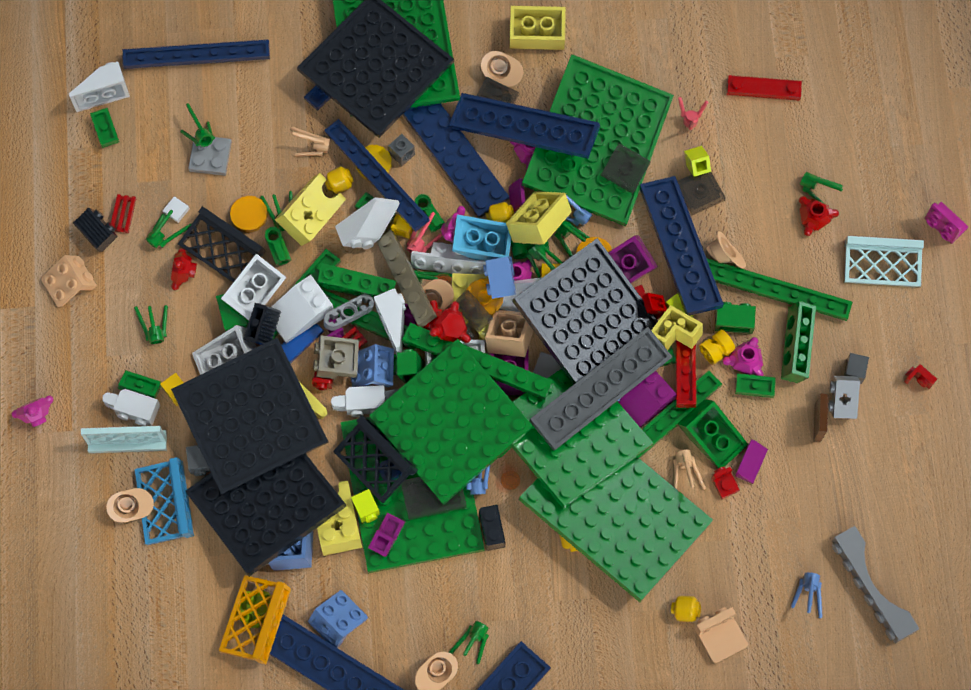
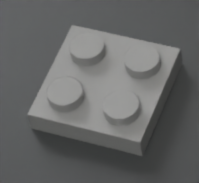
(212, 158)

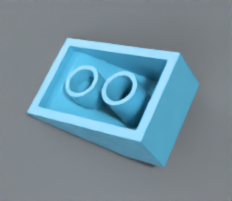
(481, 238)

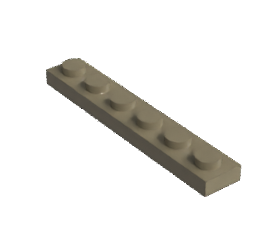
(406, 278)

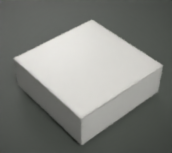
(178, 207)

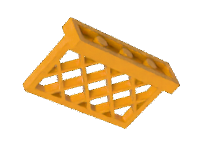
(269, 626)

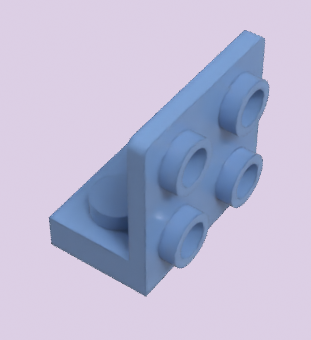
(374, 366)
(337, 618)

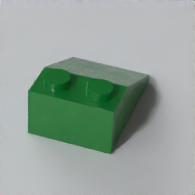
(713, 433)

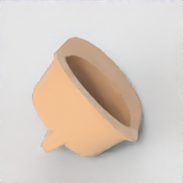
(502, 68)
(724, 252)
(440, 291)
(130, 505)
(436, 671)

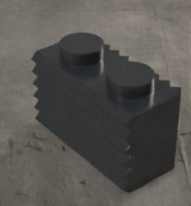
(95, 229)
(262, 324)
(492, 527)

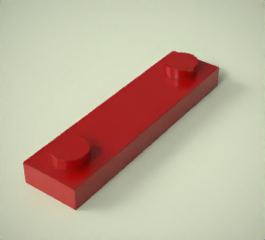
(764, 87)
(685, 376)

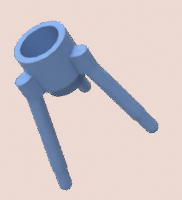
(581, 215)
(479, 484)
(810, 584)

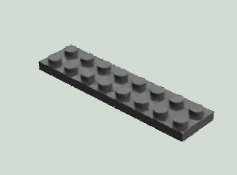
(600, 388)

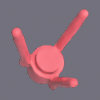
(691, 117)
(417, 243)

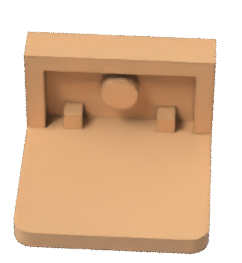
(67, 279)
(721, 635)

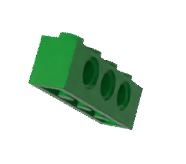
(352, 282)
(798, 342)

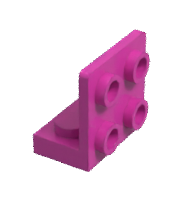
(945, 222)

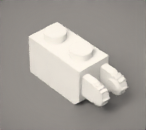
(359, 400)
(133, 406)

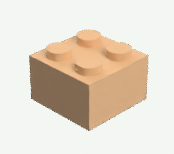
(508, 334)

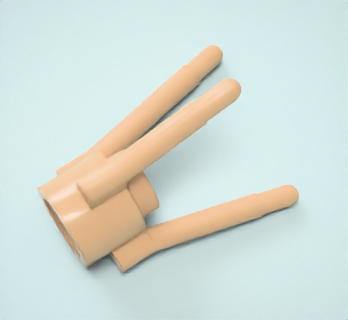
(320, 143)
(685, 461)

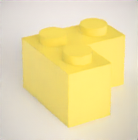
(677, 326)

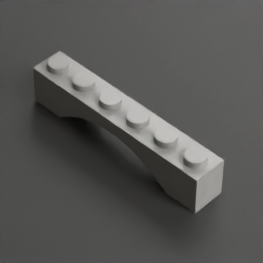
(897, 621)

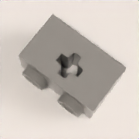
(849, 407)

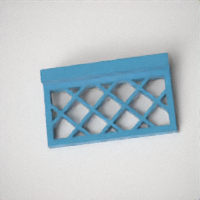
(180, 497)

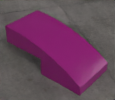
(387, 534)

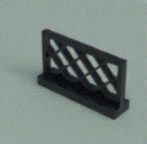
(226, 230)
(388, 450)

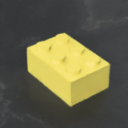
(537, 27)
(539, 217)

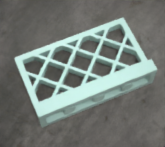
(883, 245)
(125, 439)

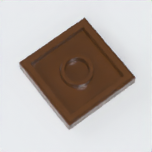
(821, 417)

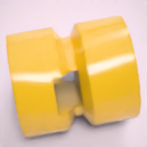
(719, 345)

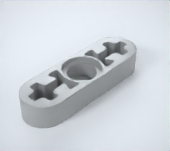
(352, 304)

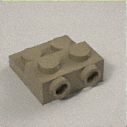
(336, 357)

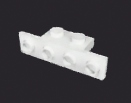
(446, 261)

